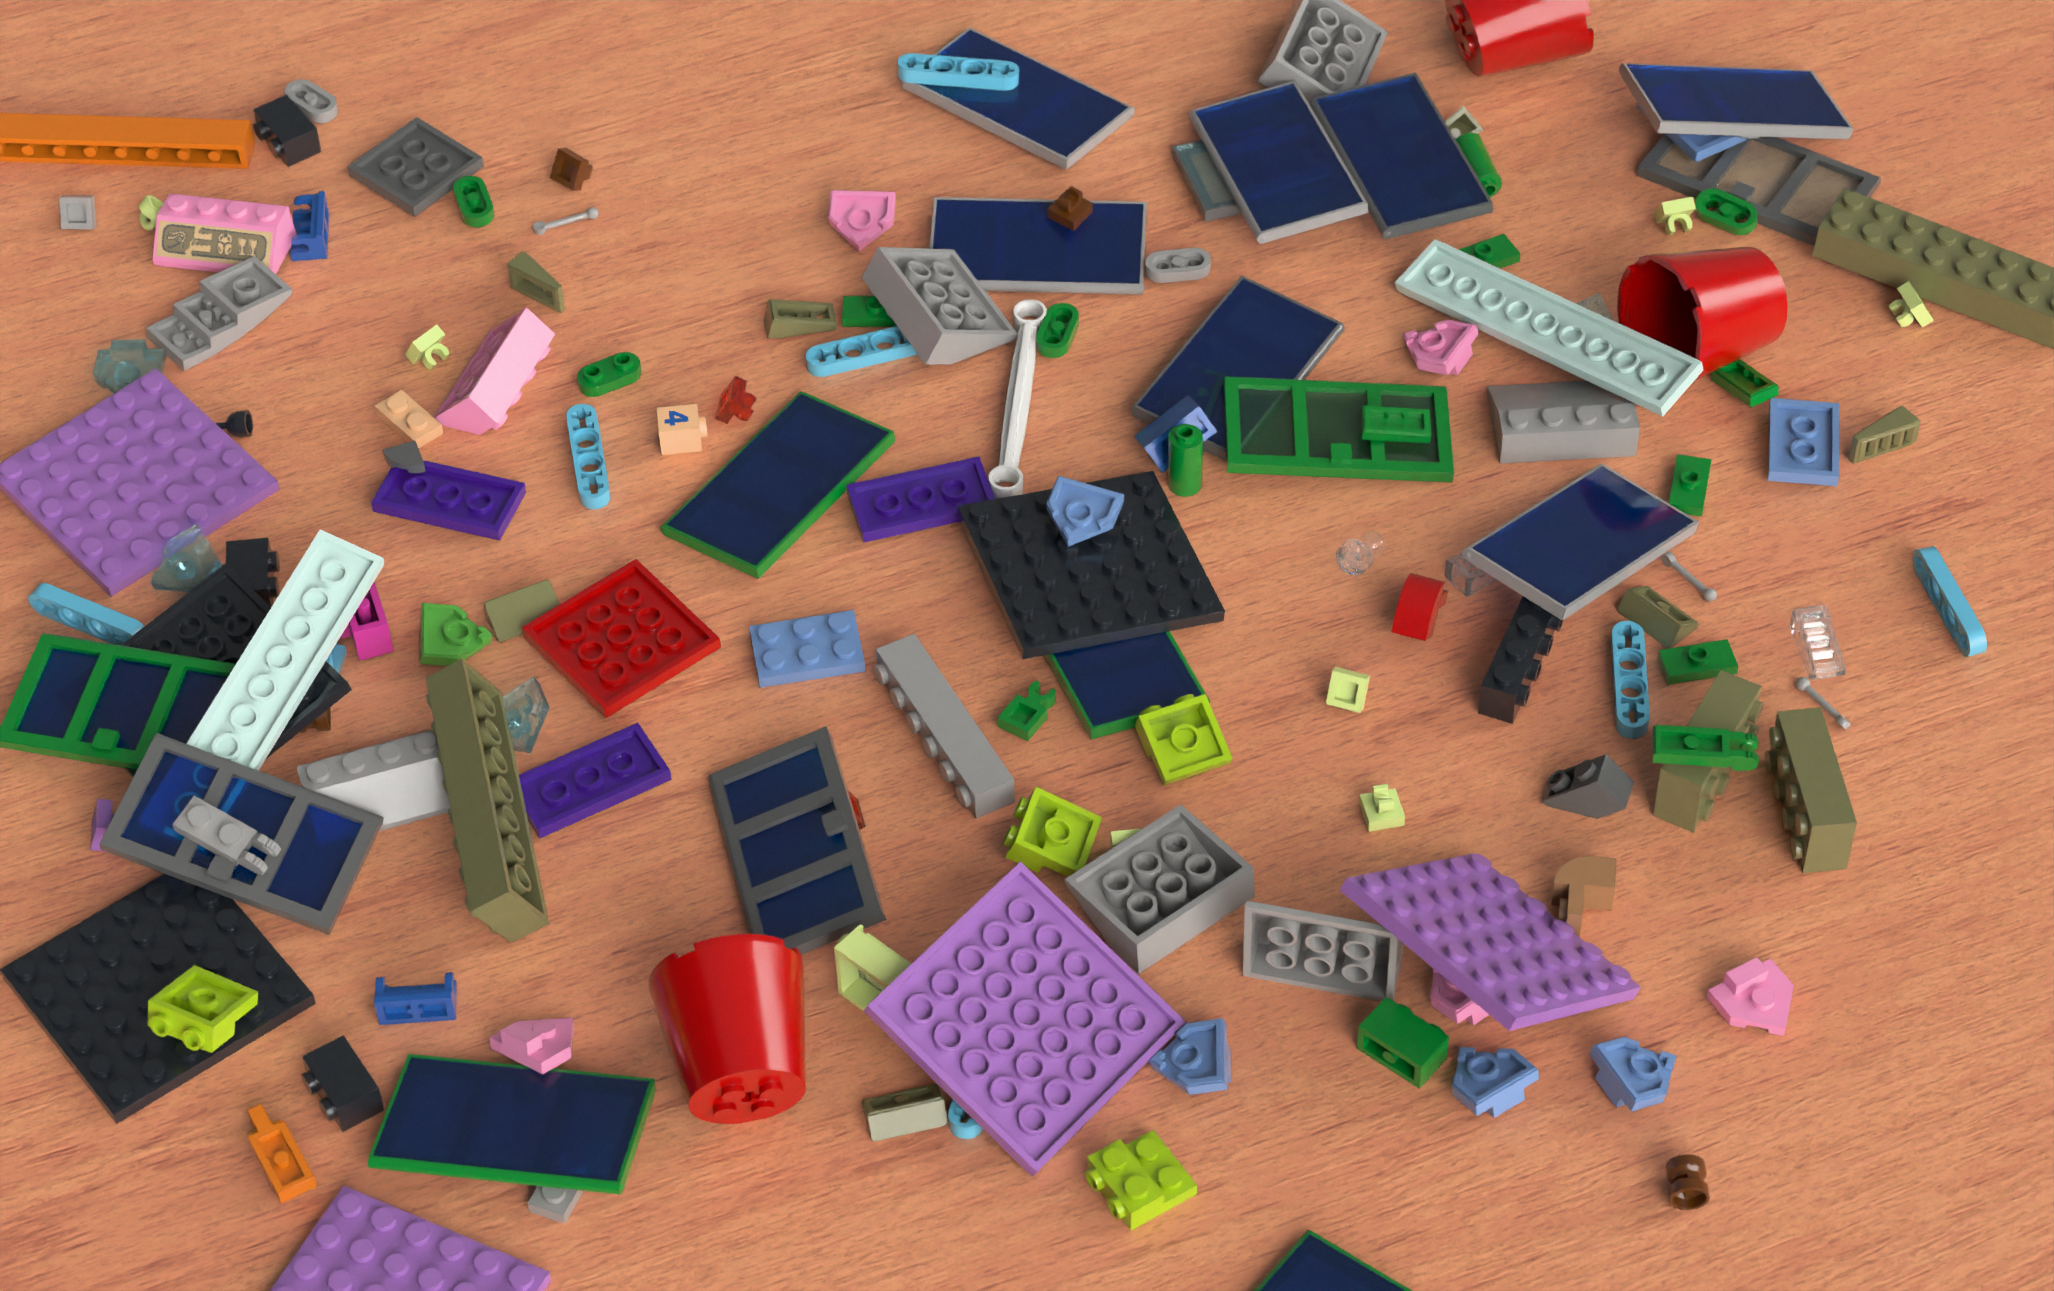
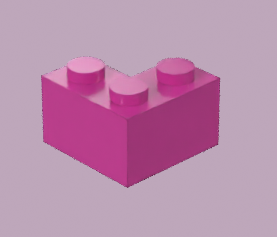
(369, 627)

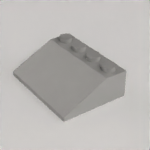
(1323, 48)
(936, 303)
(1561, 422)
(1162, 887)
(1320, 951)

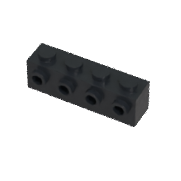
(1517, 661)

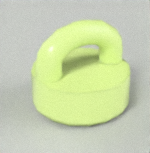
(149, 209)

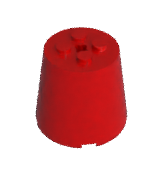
(1518, 33)
(1705, 302)
(734, 1025)

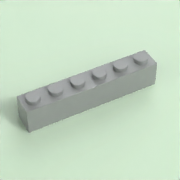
(944, 726)

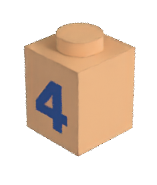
(680, 429)

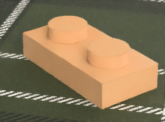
(408, 419)

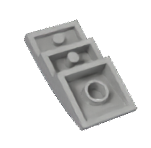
(220, 313)

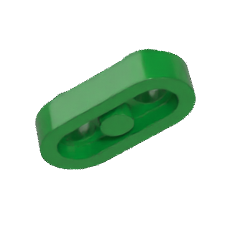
(473, 201)
(1728, 211)
(1057, 330)
(609, 374)

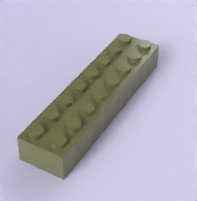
(1939, 265)
(486, 802)

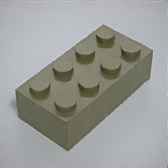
(1811, 790)
(1688, 791)

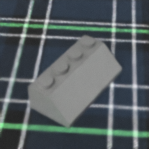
(388, 779)

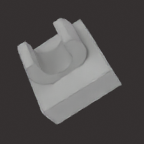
(77, 211)

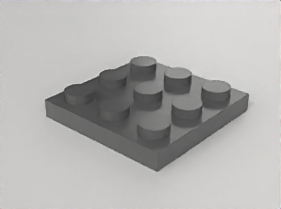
(415, 166)

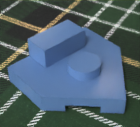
(1082, 509)
(1197, 1058)
(1632, 1073)
(1492, 1079)

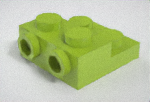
(1183, 738)
(1051, 833)
(200, 1009)
(1139, 1179)

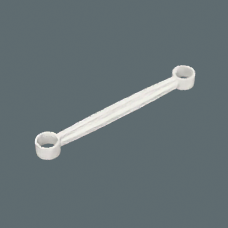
(1017, 399)

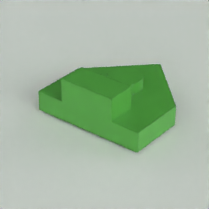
(448, 635)

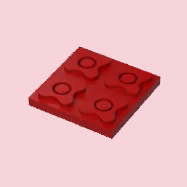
(621, 638)

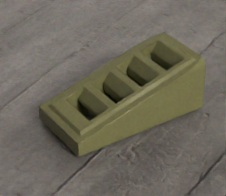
(535, 282)
(789, 318)
(1885, 435)

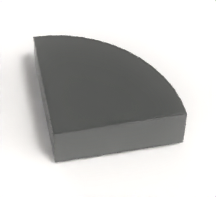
(405, 456)

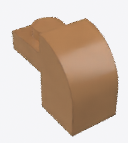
(1585, 884)

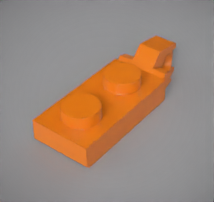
(279, 1156)

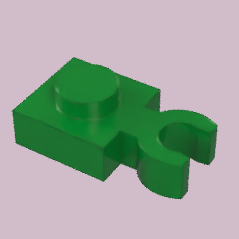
(1027, 715)

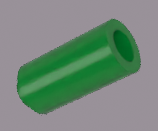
(1481, 162)
(1185, 460)

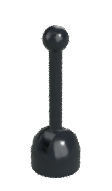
(238, 424)

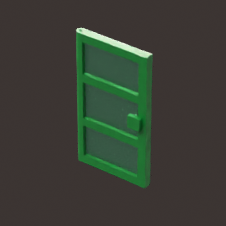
(1316, 430)

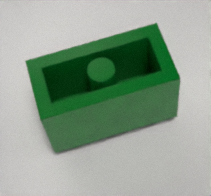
(1403, 1042)

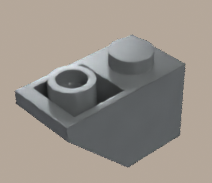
(1590, 788)

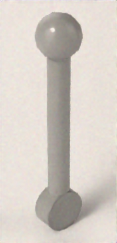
(541, 227)
(1670, 560)
(1803, 684)

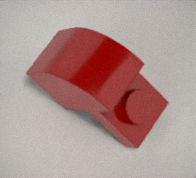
(1419, 607)

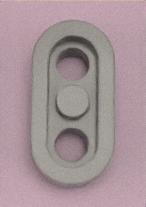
(312, 100)
(1178, 265)

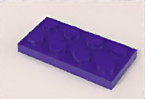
(917, 498)
(451, 499)
(591, 779)

